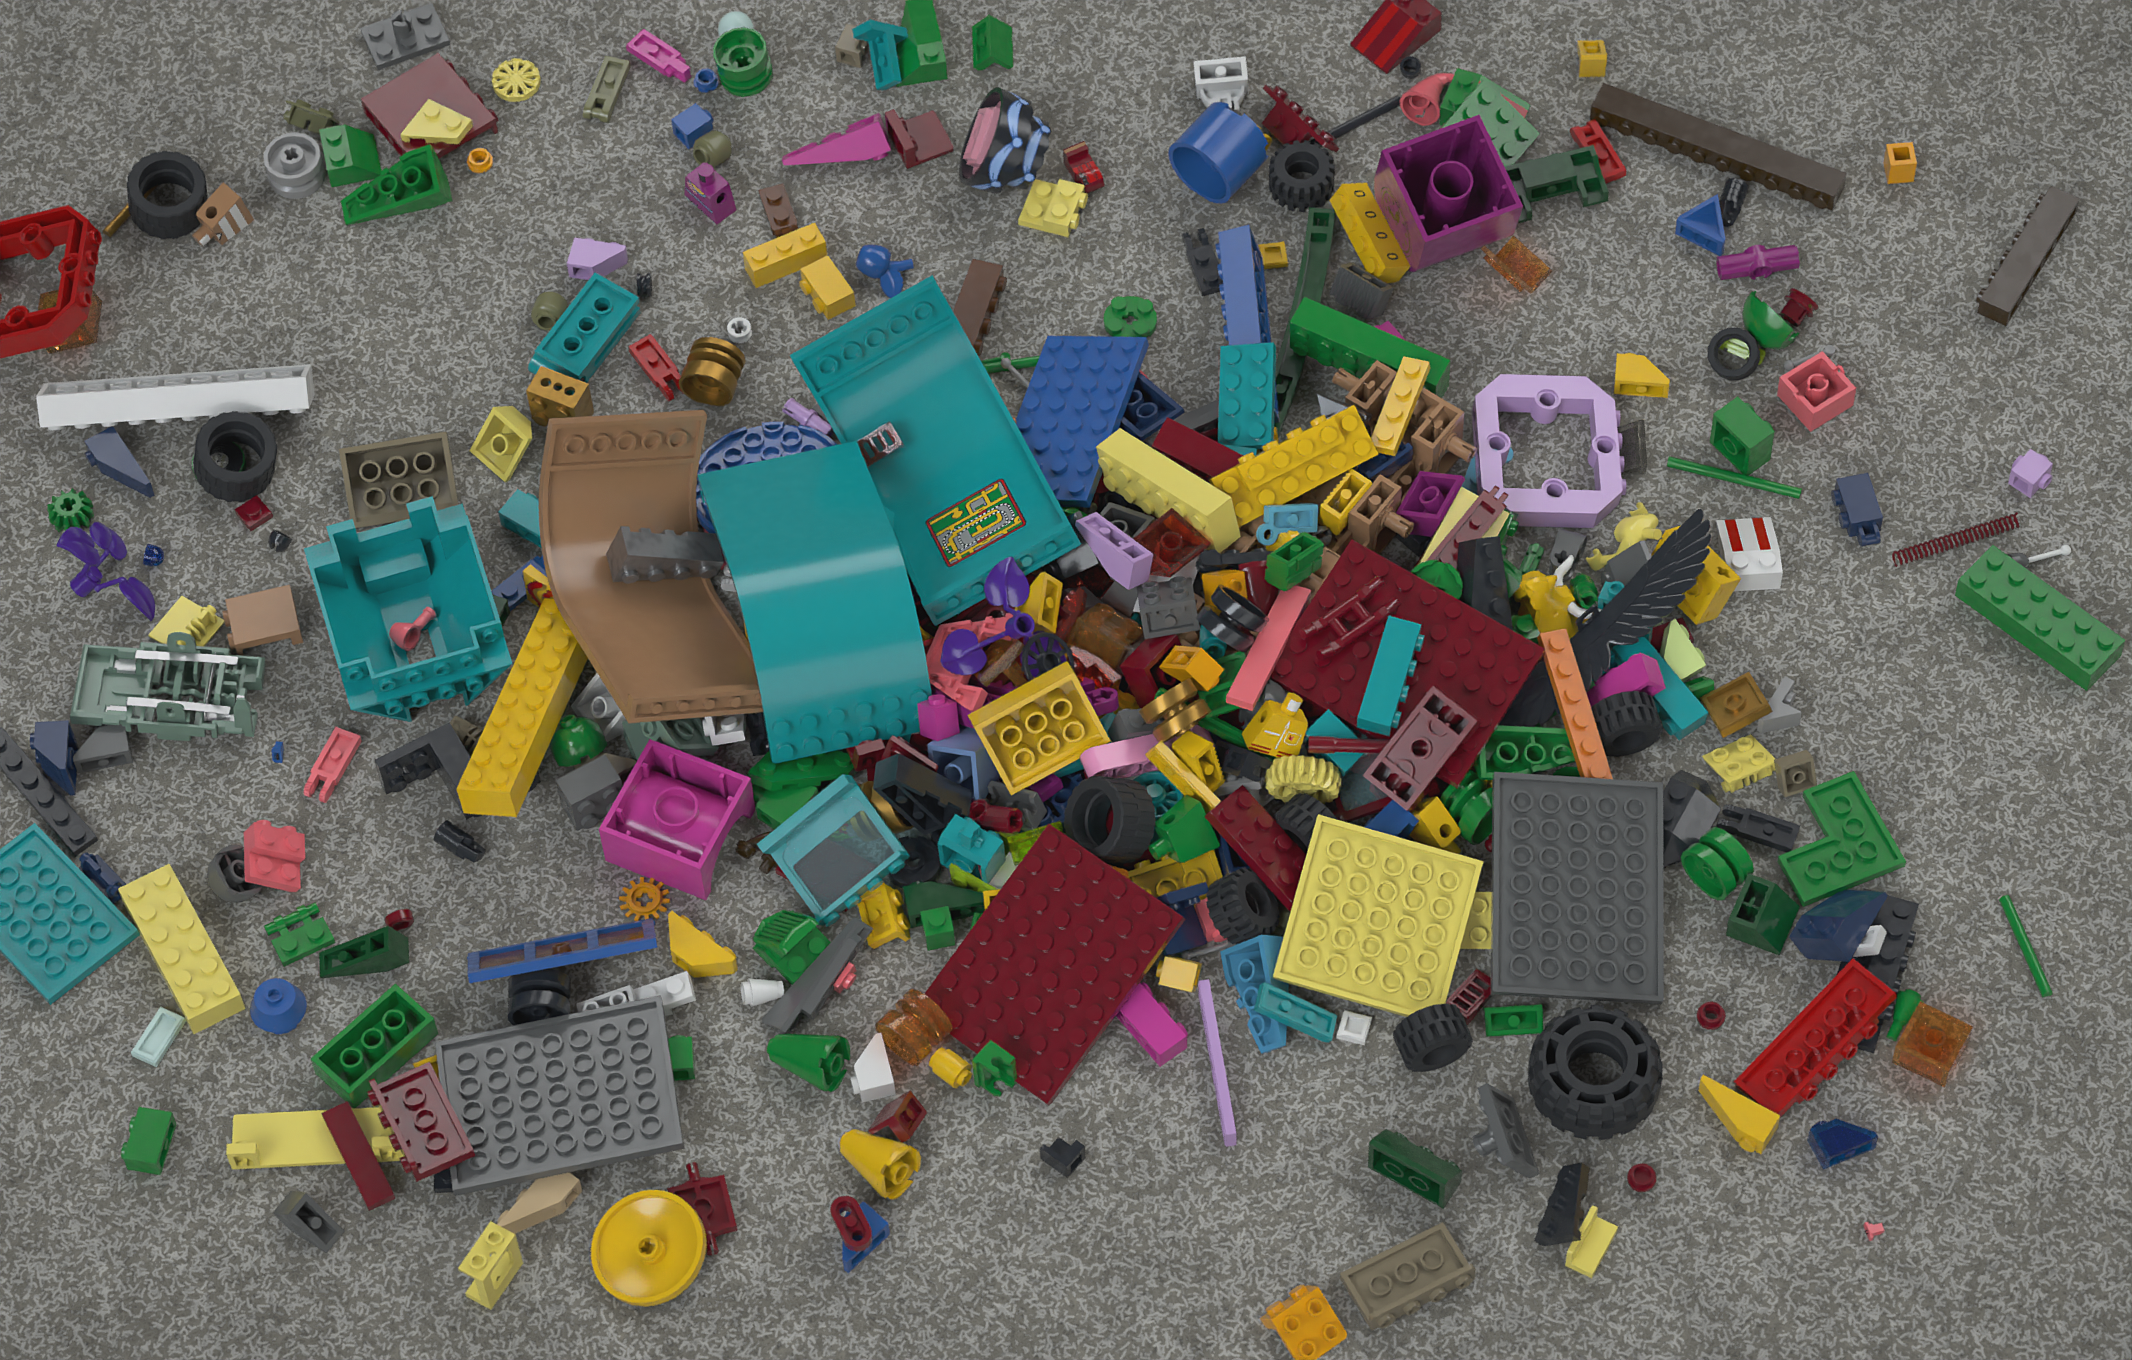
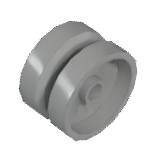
(294, 165)

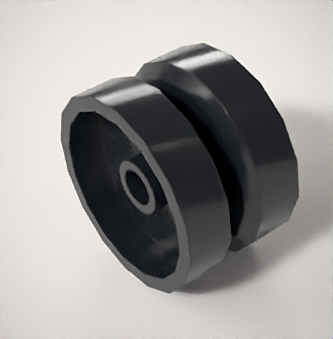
(1232, 618)
(538, 996)

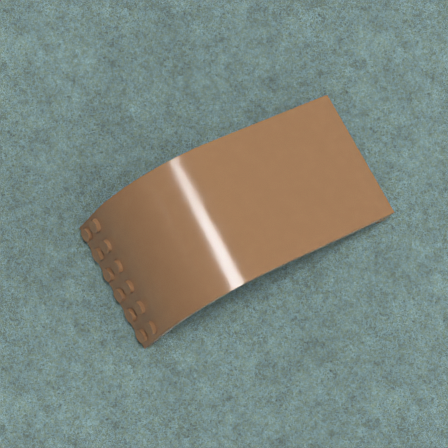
(658, 644)

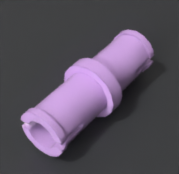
(807, 417)

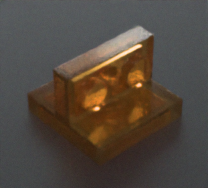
(1001, 659)

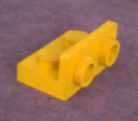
(885, 914)

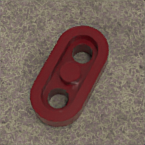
(851, 1225)

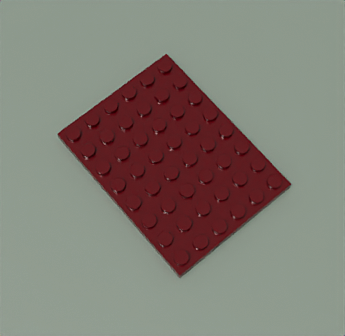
(1461, 653)
(1052, 961)

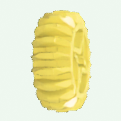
(1303, 775)

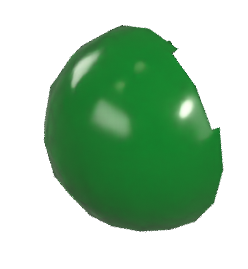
(1766, 325)

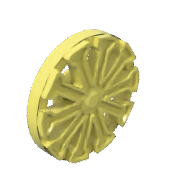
(516, 80)

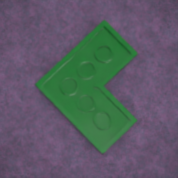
(1854, 845)

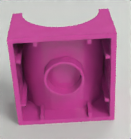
(674, 818)

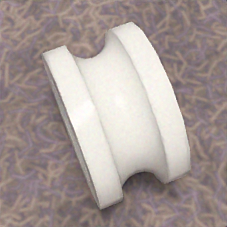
(734, 324)

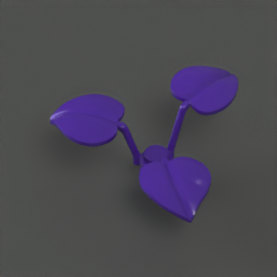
(89, 578)
(1006, 587)

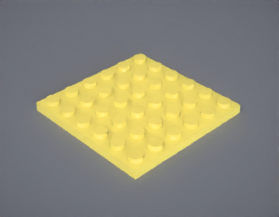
(1377, 918)

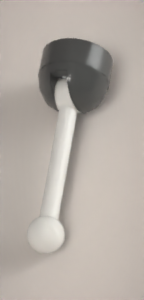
(2024, 560)

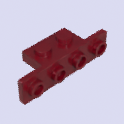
(1290, 124)

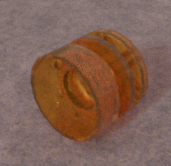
(914, 1027)

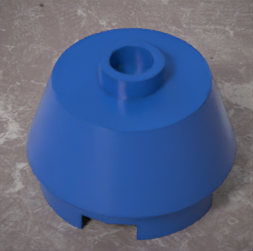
(277, 1006)

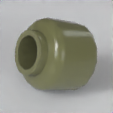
(712, 148)
(548, 309)

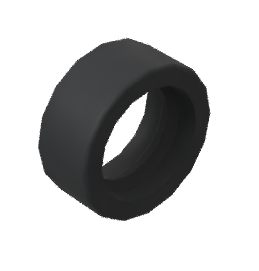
(1719, 339)

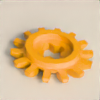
(637, 892)

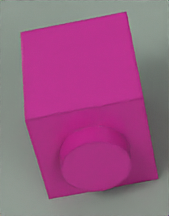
(938, 717)

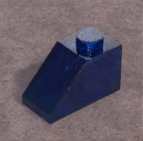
(1839, 1141)

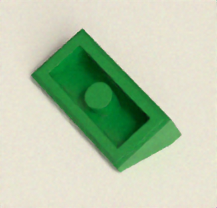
(1513, 1019)

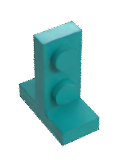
(883, 52)

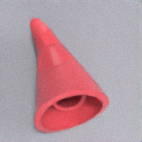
(1428, 94)

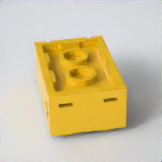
(1712, 588)

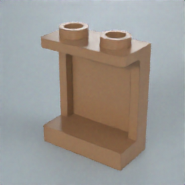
(262, 618)

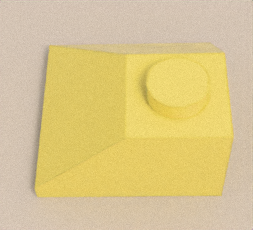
(503, 440)

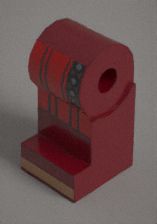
(1082, 167)

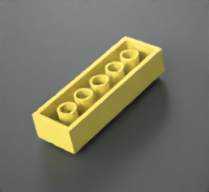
(1161, 484)
(181, 949)

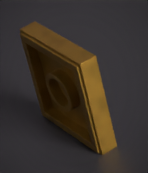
(1736, 704)

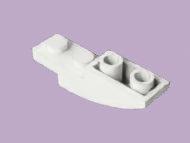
(673, 990)

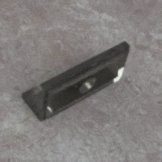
(1633, 447)

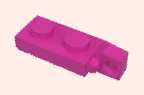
(659, 55)

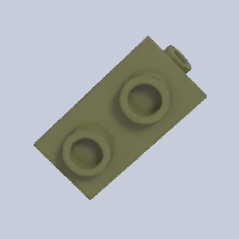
(301, 113)

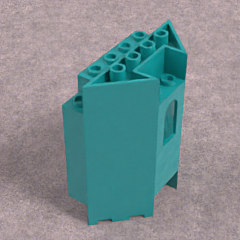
(391, 577)

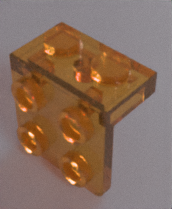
(1518, 265)

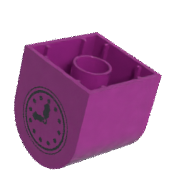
(1446, 193)

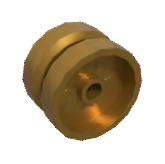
(1177, 715)

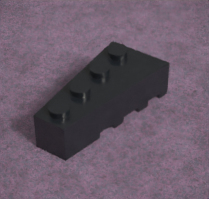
(1484, 578)

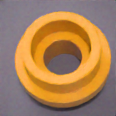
(476, 155)

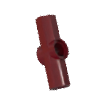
(996, 817)

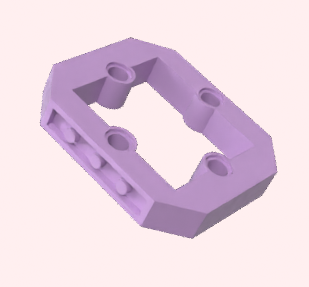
(1560, 395)

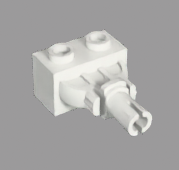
(1222, 81)

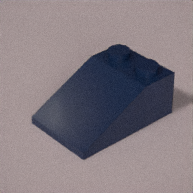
(1148, 409)
(1837, 925)

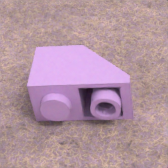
(595, 256)

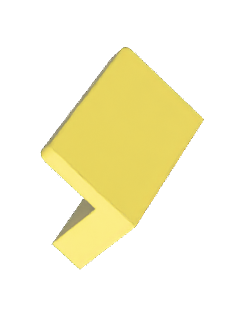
(1595, 1240)

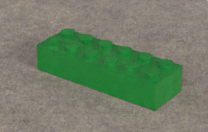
(1355, 346)
(2039, 617)

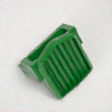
(789, 943)

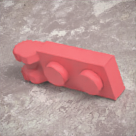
(332, 762)

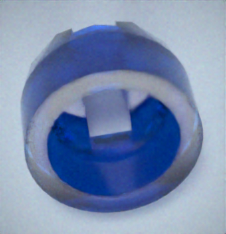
(153, 555)

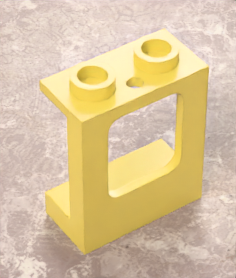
(488, 1269)

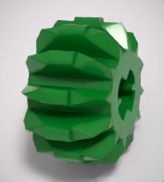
(70, 510)

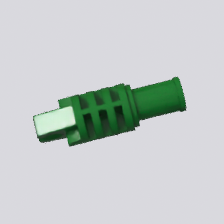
(1584, 590)

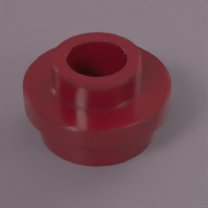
(1713, 1008)

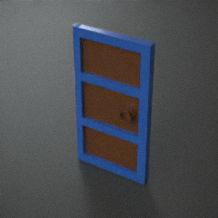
(561, 950)

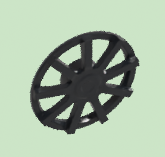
(1045, 660)

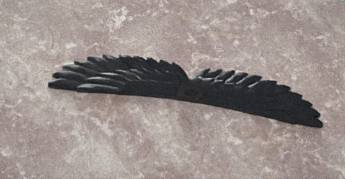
(1623, 620)

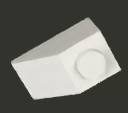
(873, 1072)

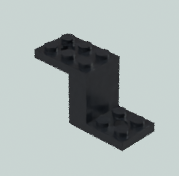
(419, 758)

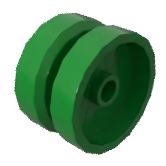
(1717, 863)

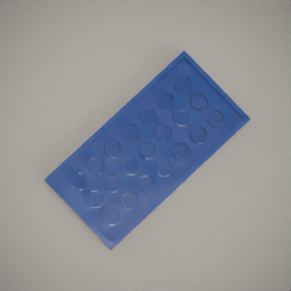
(1076, 405)

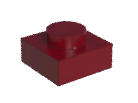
(253, 513)

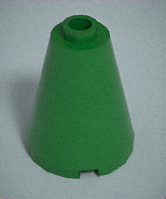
(812, 1057)

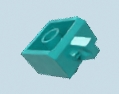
(969, 846)

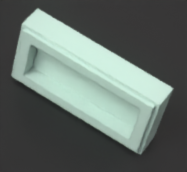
(158, 1036)

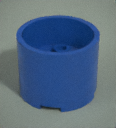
(1218, 153)

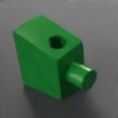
(779, 805)
(1184, 832)

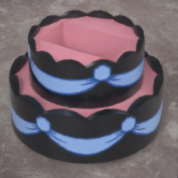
(1003, 144)

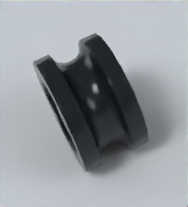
(644, 284)

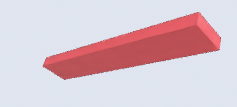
(1268, 647)

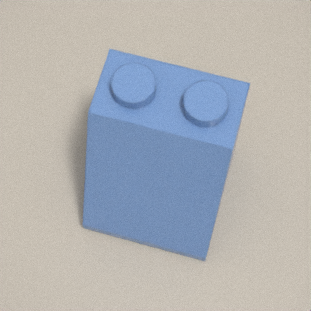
(964, 761)

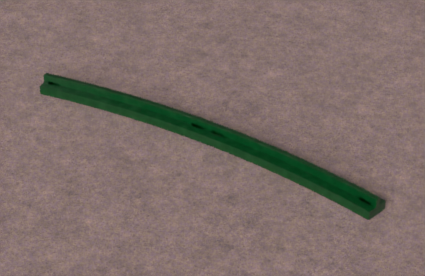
(1309, 285)

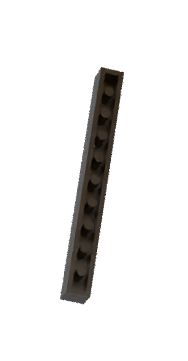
(1718, 147)

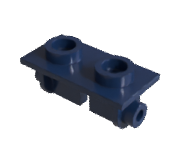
(101, 876)

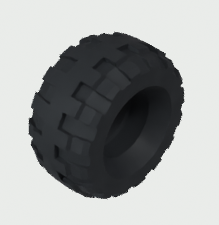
(1595, 1108)

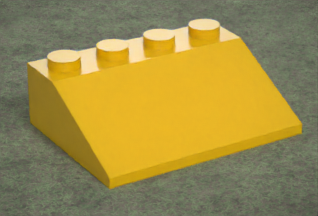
(1038, 727)

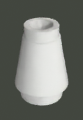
(761, 991)

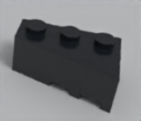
(920, 793)

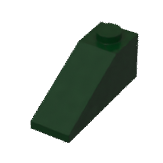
(930, 895)
(366, 954)

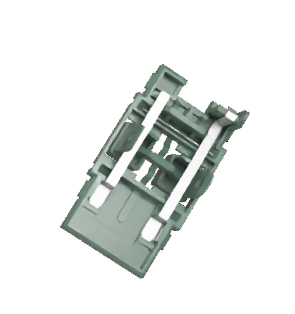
(118, 684)

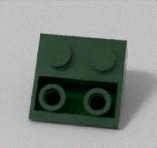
(1762, 915)

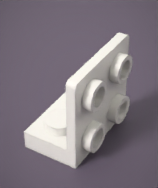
(725, 728)

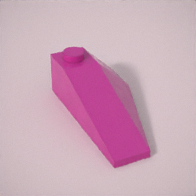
(860, 142)

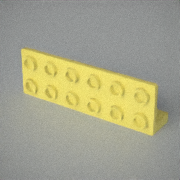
(299, 1139)

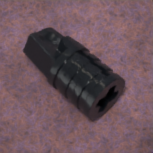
(1732, 200)
(458, 842)

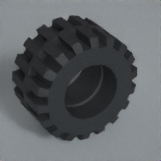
(1301, 192)
(1627, 723)
(1299, 817)
(1242, 906)
(1432, 1037)

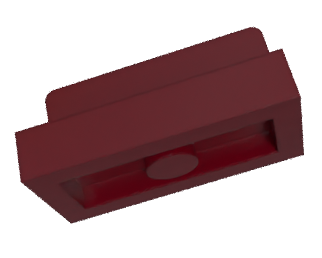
(901, 1115)

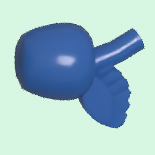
(876, 264)

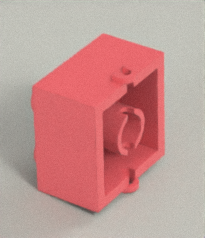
(1816, 391)

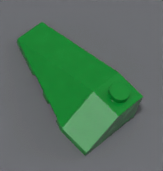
(922, 53)
(406, 187)
(1523, 751)

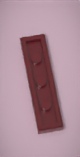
(358, 1156)

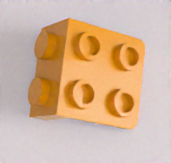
(1305, 1323)

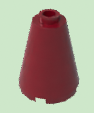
(1257, 588)

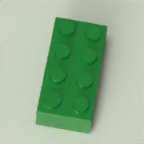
(374, 1045)

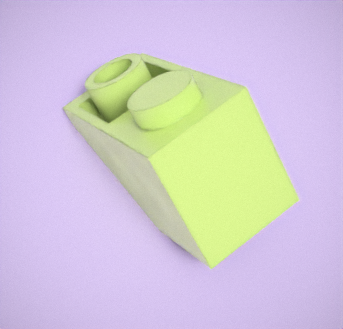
(1680, 652)

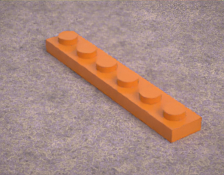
(1574, 705)

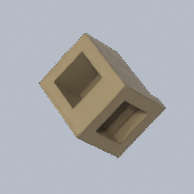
(849, 49)

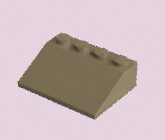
(395, 472)

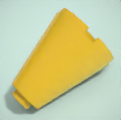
(881, 1161)

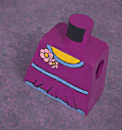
(704, 187)

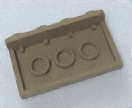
(1407, 1277)

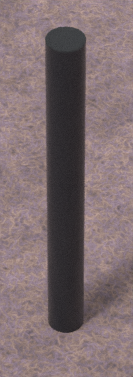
(1363, 118)

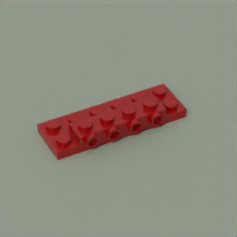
(1817, 1040)

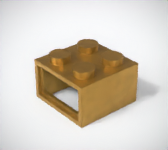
(549, 403)

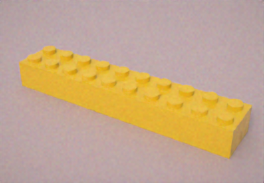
(523, 717)

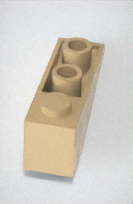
(541, 1201)

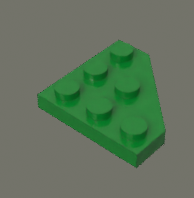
(801, 771)

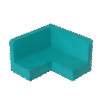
(1331, 726)

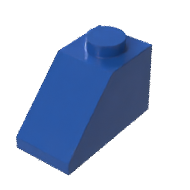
(880, 1232)

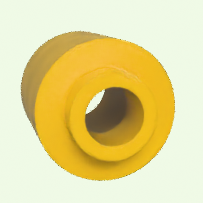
(950, 1067)

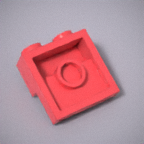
(273, 856)

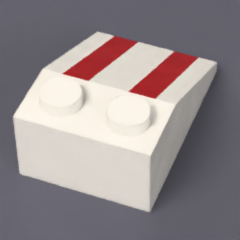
(1751, 552)

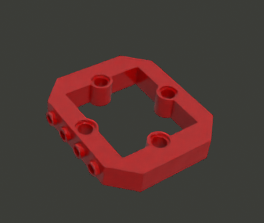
(39, 235)

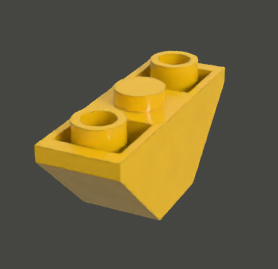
(697, 950)

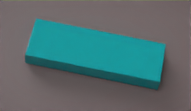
(1295, 1012)

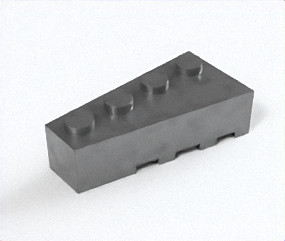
(663, 555)

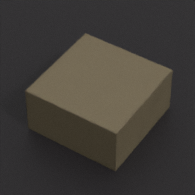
(1795, 773)

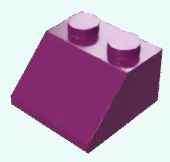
(1429, 500)

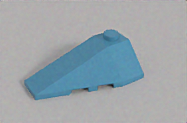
(1248, 967)

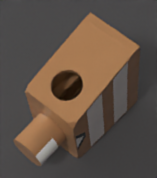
(222, 216)

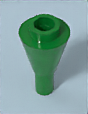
(1904, 1008)

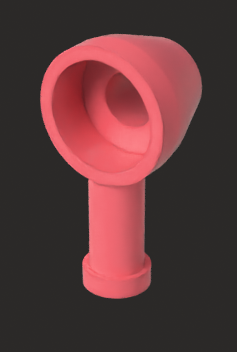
(408, 634)

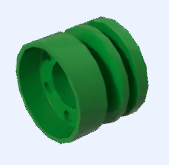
(742, 62)
(1470, 807)

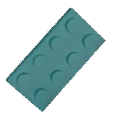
(1247, 395)

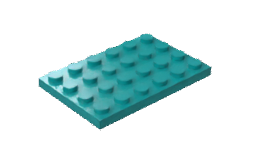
(54, 917)

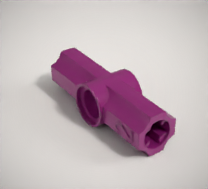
(1757, 262)

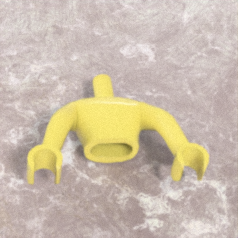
(1629, 531)

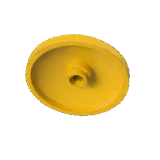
(648, 1248)

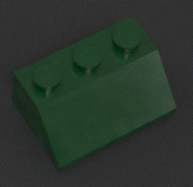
(1414, 1167)

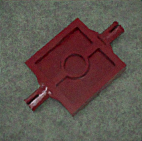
(710, 1201)

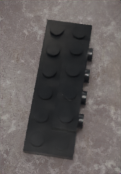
(1897, 920)

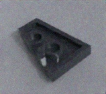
(1563, 1208)

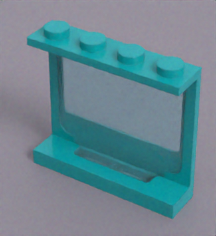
(835, 849)

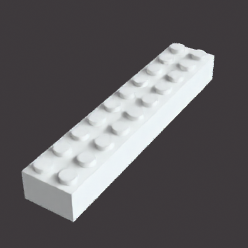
(175, 396)

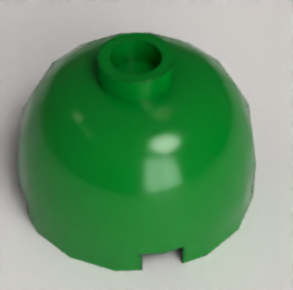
(575, 739)

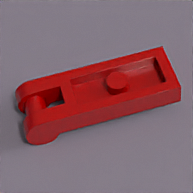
(1609, 162)

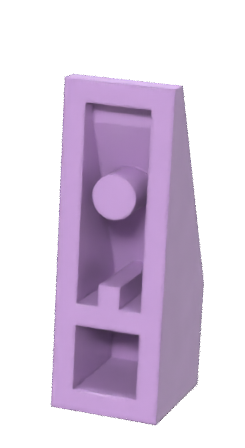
(1117, 552)

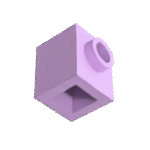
(2030, 473)

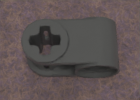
(1567, 544)

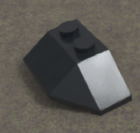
(1687, 814)

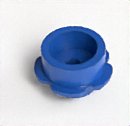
(706, 75)

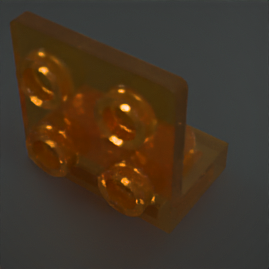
(1104, 634)

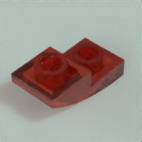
(1074, 607)
(1094, 668)

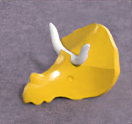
(1549, 600)

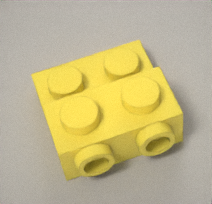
(1053, 207)

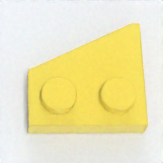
(437, 124)

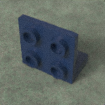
(1190, 933)

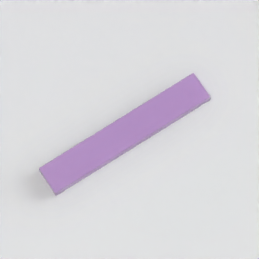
(1217, 1063)

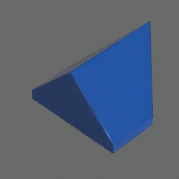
(1703, 226)

